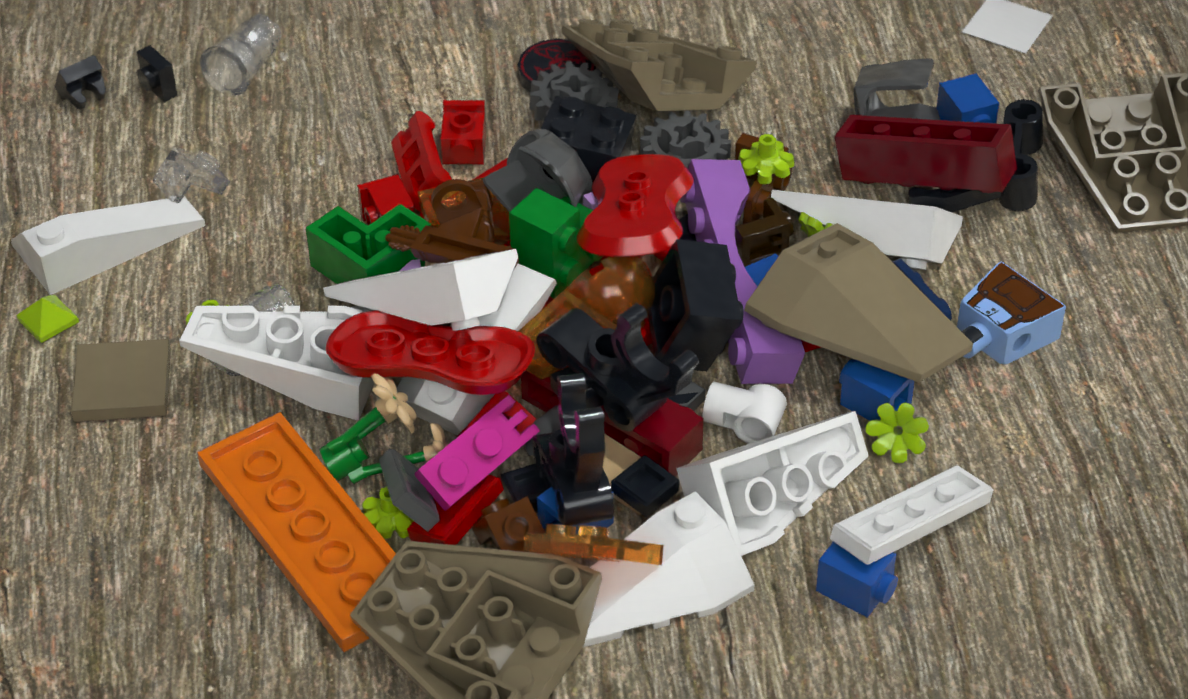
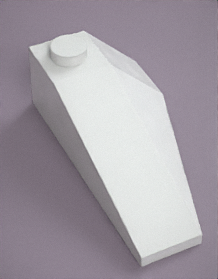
(898, 229)
(95, 240)
(435, 293)
(280, 352)
(453, 409)
(777, 478)
(697, 573)

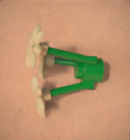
(347, 452)

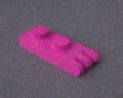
(474, 454)

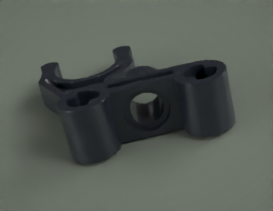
(1022, 189)
(631, 378)
(575, 457)

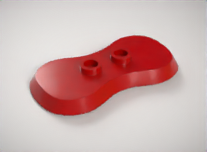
(635, 206)
(467, 360)

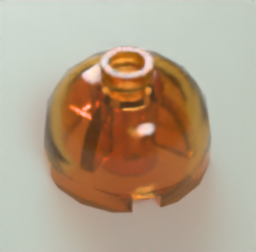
(616, 287)

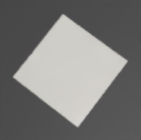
(1007, 24)

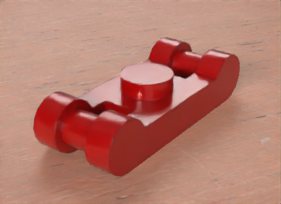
(418, 157)

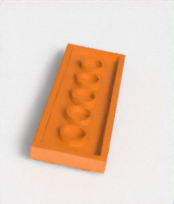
(301, 520)

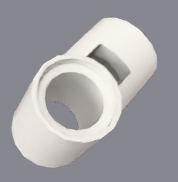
(750, 413)

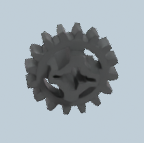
(571, 82)
(686, 138)

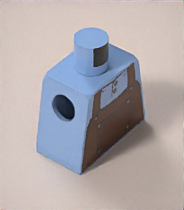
(1009, 316)

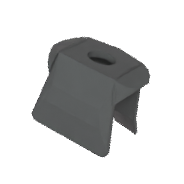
(897, 75)
(525, 171)

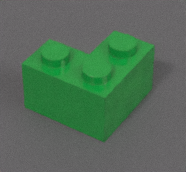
(546, 237)
(351, 250)

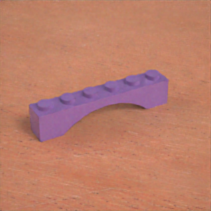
(714, 210)

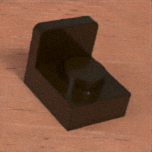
(764, 236)

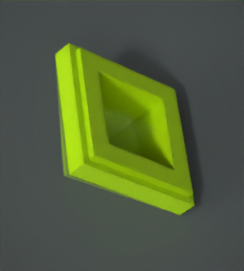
(47, 318)

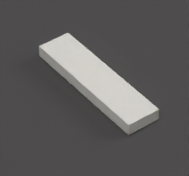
(911, 514)

